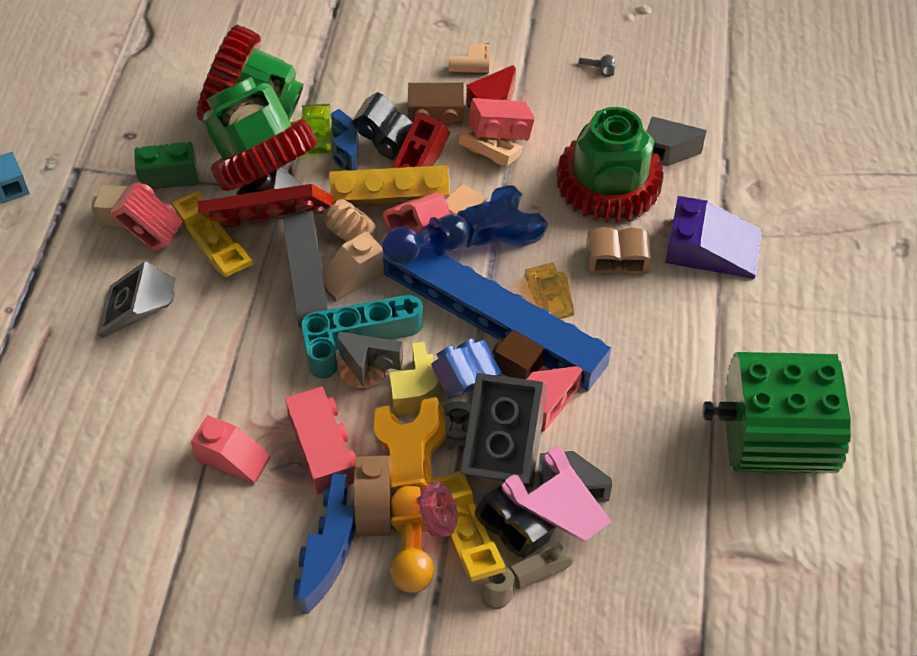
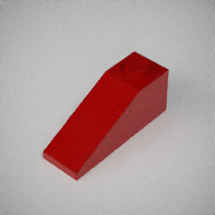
(422, 143)

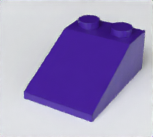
(712, 239)

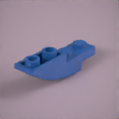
(328, 549)

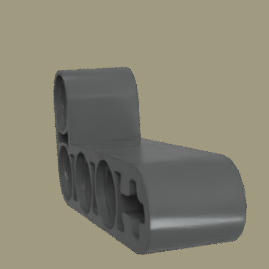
(304, 263)

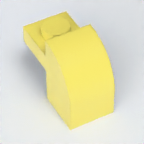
(415, 385)

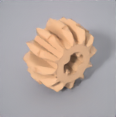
(347, 220)

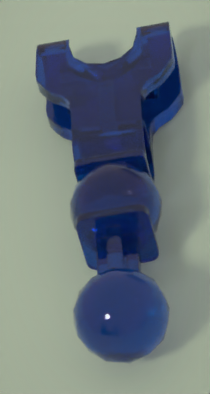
(474, 226)

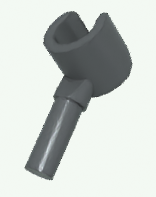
(606, 64)

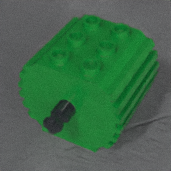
(785, 412)

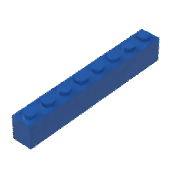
(500, 311)

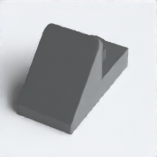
(362, 351)

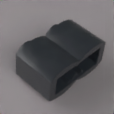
(382, 124)
(516, 527)

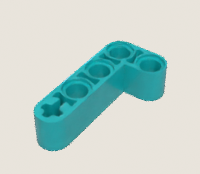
(380, 319)

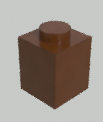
(518, 355)

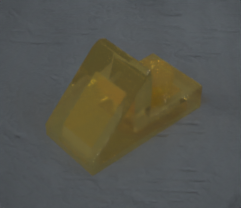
(550, 289)

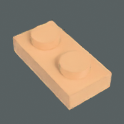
(500, 151)

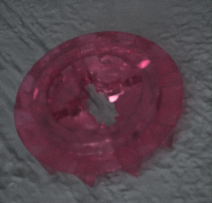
(437, 496)

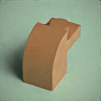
(372, 496)

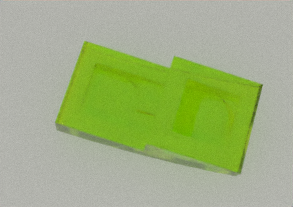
(320, 122)

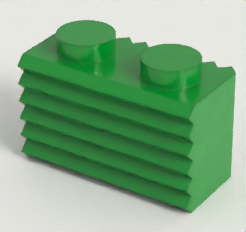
(166, 165)

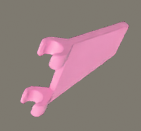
(561, 500)

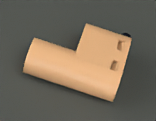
(476, 62)

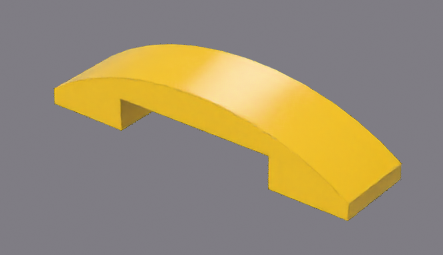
(211, 237)
(470, 540)

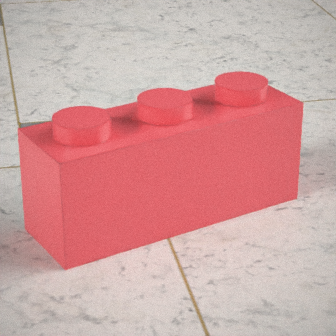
(320, 437)

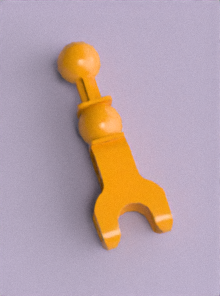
(410, 469)

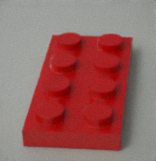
(265, 204)

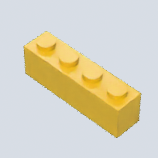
(389, 184)

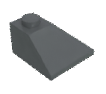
(136, 298)

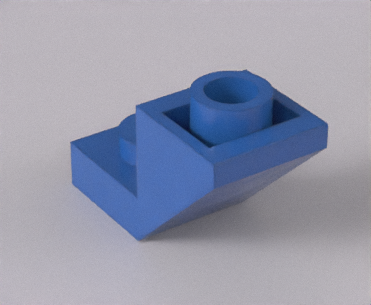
(345, 142)

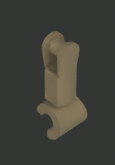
(500, 588)

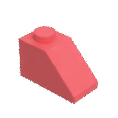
(561, 387)
(229, 450)

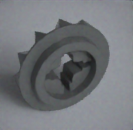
(456, 412)

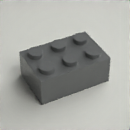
(504, 428)

